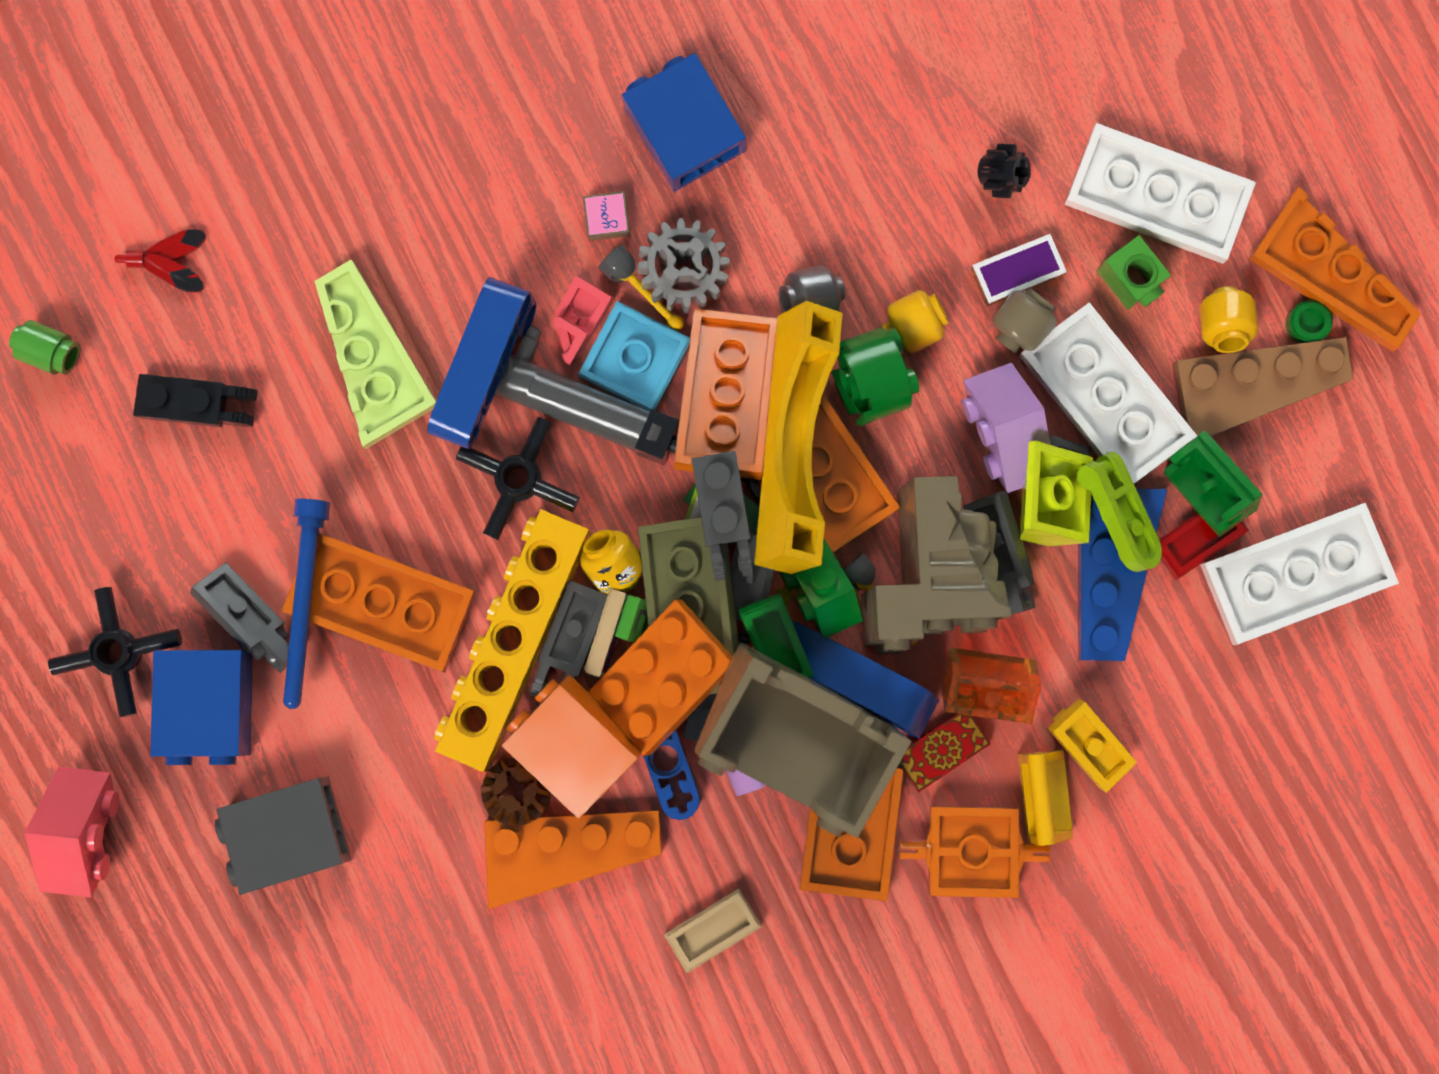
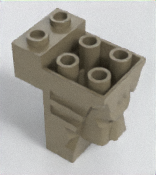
(945, 571)

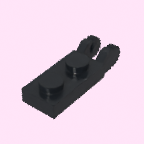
(190, 401)

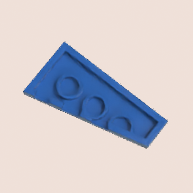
(1108, 589)

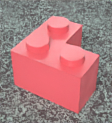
(69, 832)

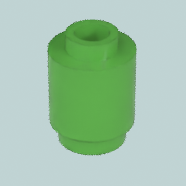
(44, 347)

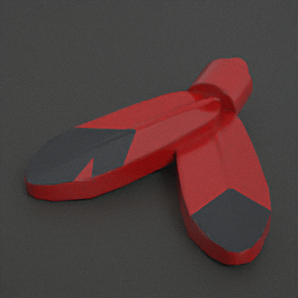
(162, 256)

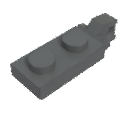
(1009, 551)
(243, 615)

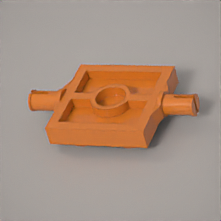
(973, 852)

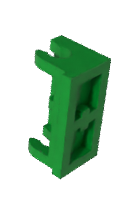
(1213, 484)

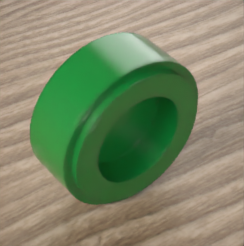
(1309, 322)

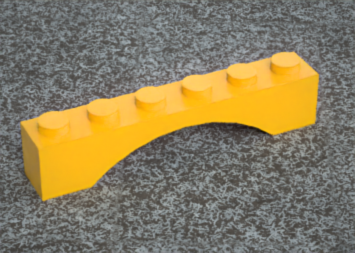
(789, 517)

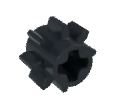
(1004, 170)

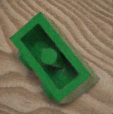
(825, 595)

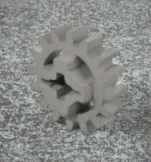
(693, 251)

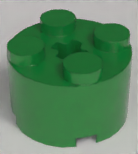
(874, 376)

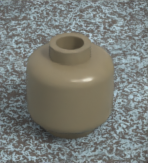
(1024, 320)

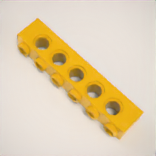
(452, 732)

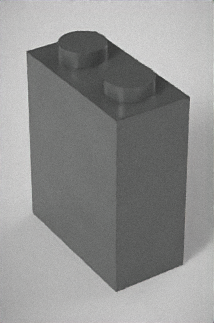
(282, 835)

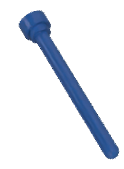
(311, 518)

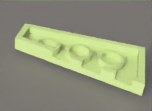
(377, 370)

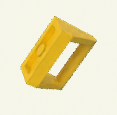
(1045, 797)

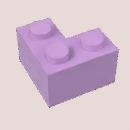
(1006, 421)

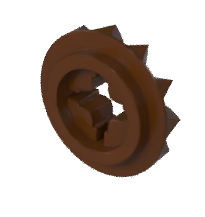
(507, 809)

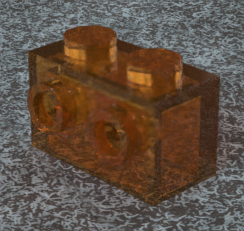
(990, 685)

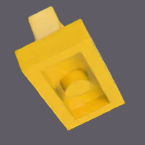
(1091, 745)

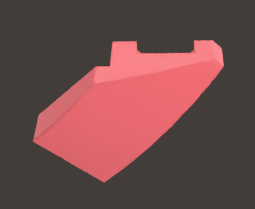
(580, 316)

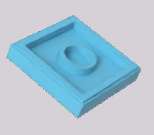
(634, 357)

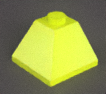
(1053, 501)

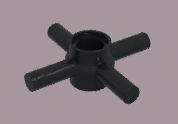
(534, 486)
(98, 652)

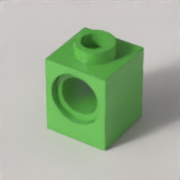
(1138, 256)

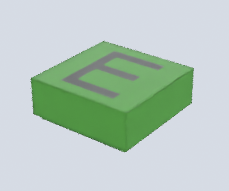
(633, 619)

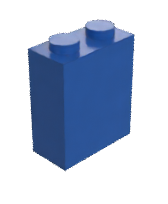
(683, 121)
(201, 705)

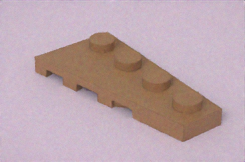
(1246, 385)

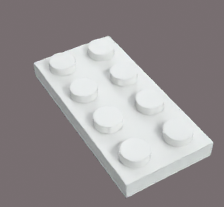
(1160, 193)
(1107, 393)
(1299, 574)

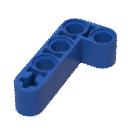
(480, 360)
(867, 682)

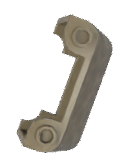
(800, 741)

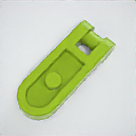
(1122, 511)

